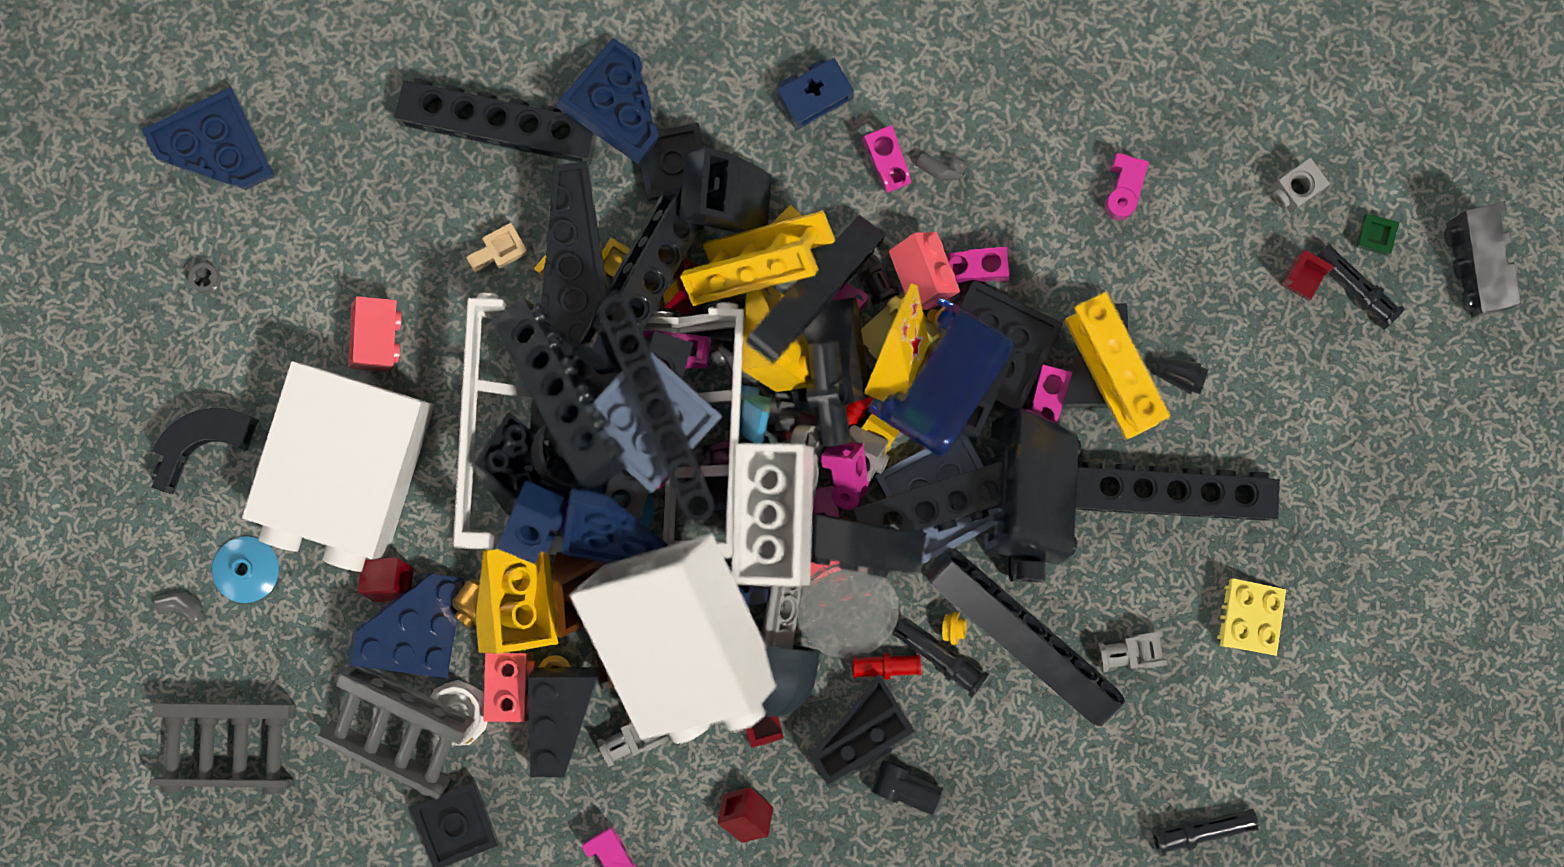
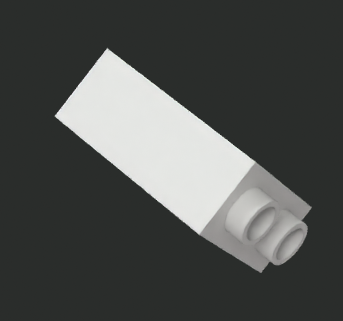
(337, 466)
(677, 640)

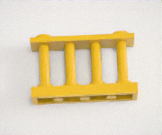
(758, 258)
(1116, 366)

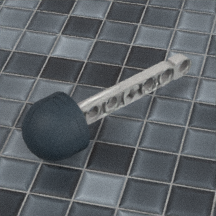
(790, 665)

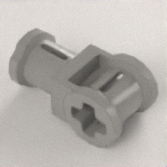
(1138, 652)
(632, 745)

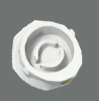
(466, 700)

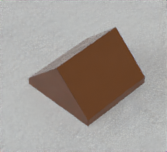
(567, 576)

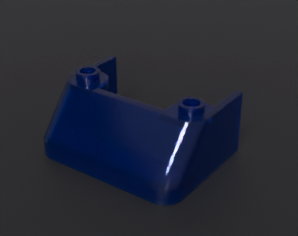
(949, 381)

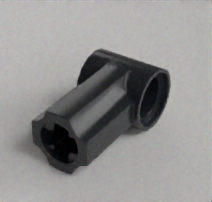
(900, 786)

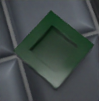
(1377, 234)

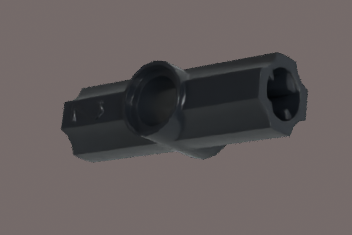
(828, 393)

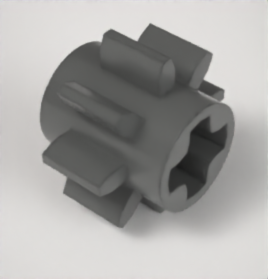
(782, 413)

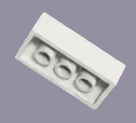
(772, 514)

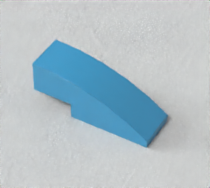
(753, 413)

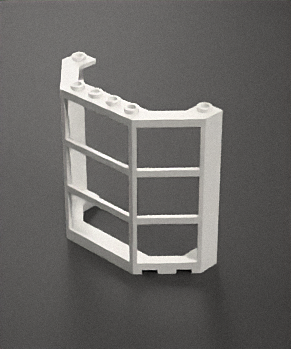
(489, 306)

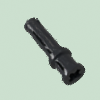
(1370, 296)
(954, 667)
(1189, 834)

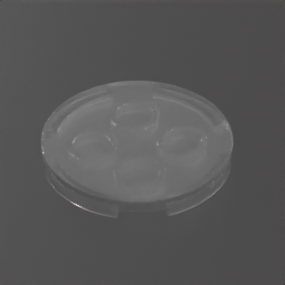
(847, 611)

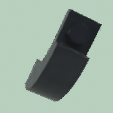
(191, 433)

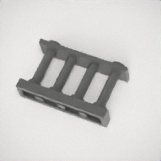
(409, 704)
(207, 715)

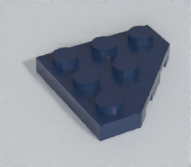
(614, 101)
(212, 141)
(604, 530)
(411, 631)

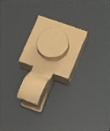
(501, 246)

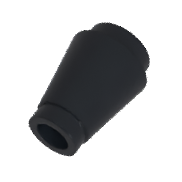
(1183, 375)

